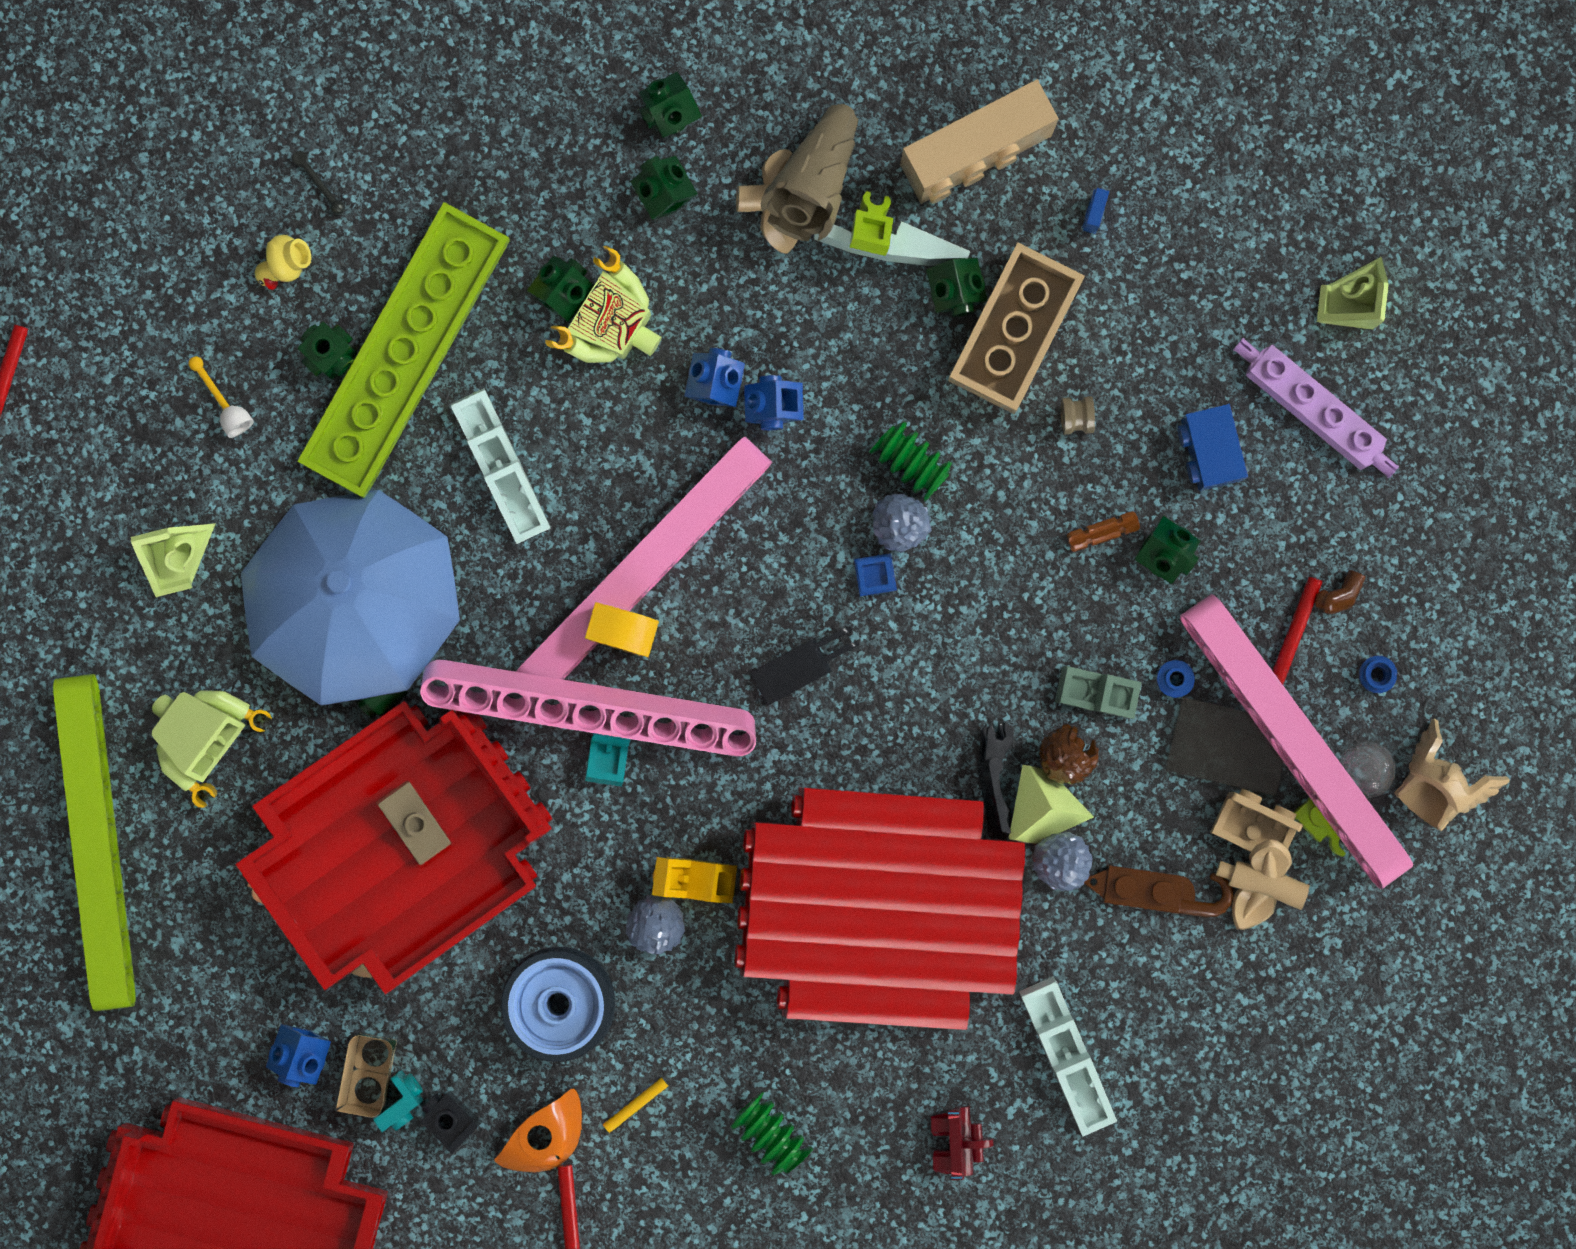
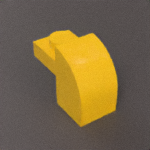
(621, 629)
(694, 879)

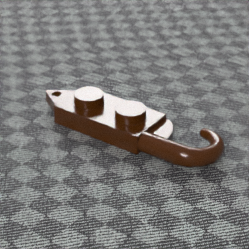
(1157, 891)

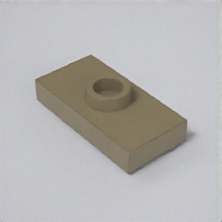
(413, 822)

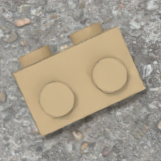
(1250, 823)

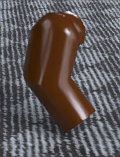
(1342, 598)

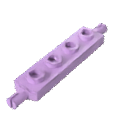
(1316, 407)

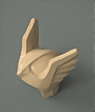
(1438, 788)

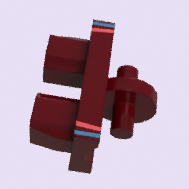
(965, 1142)

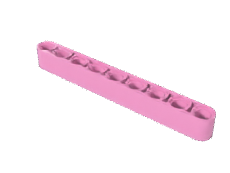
(652, 557)
(575, 695)
(1296, 741)

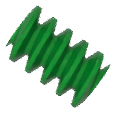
(912, 459)
(770, 1135)

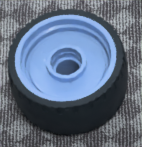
(540, 1029)

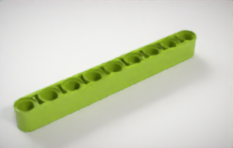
(94, 842)

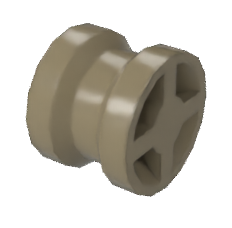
(1077, 415)

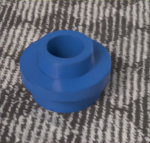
(1389, 674)
(1164, 683)

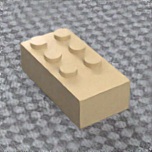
(978, 143)
(1016, 328)

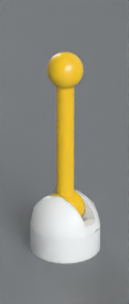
(233, 419)

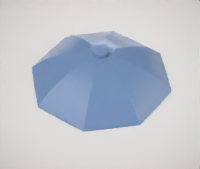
(350, 597)

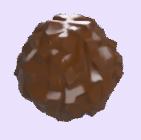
(1064, 756)

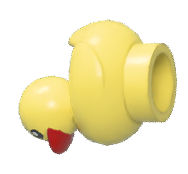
(284, 261)

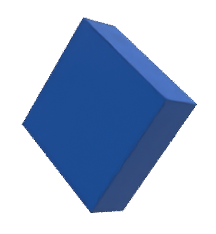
(1095, 210)
(875, 575)

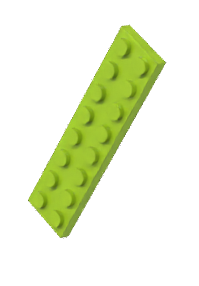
(404, 350)

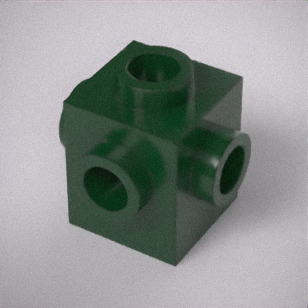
(668, 105)
(663, 186)
(957, 286)
(561, 287)
(333, 362)
(1169, 550)

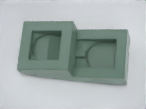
(1098, 692)

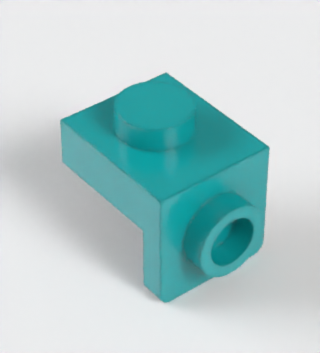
(607, 759)
(399, 1112)

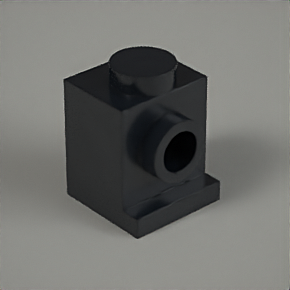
(463, 1120)

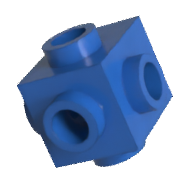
(714, 378)
(773, 402)
(297, 1055)

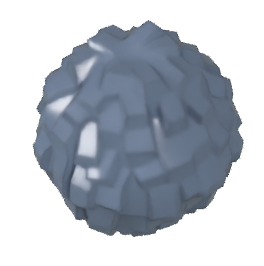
(900, 522)
(1062, 861)
(655, 925)

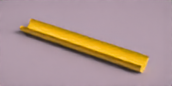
(635, 1105)

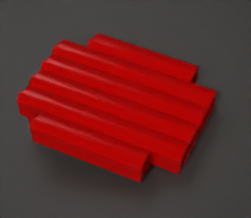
(347, 880)
(880, 908)
(229, 1186)

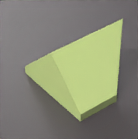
(1356, 298)
(172, 556)
(1043, 807)

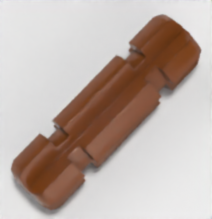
(1103, 531)

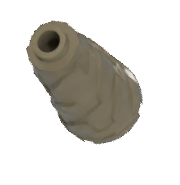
(809, 187)

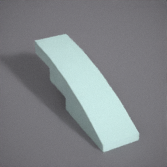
(907, 246)
(500, 466)
(1068, 1056)

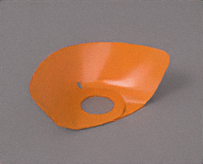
(565, 1124)

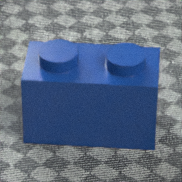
(1212, 448)

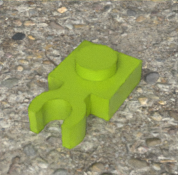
(872, 227)
(1317, 825)

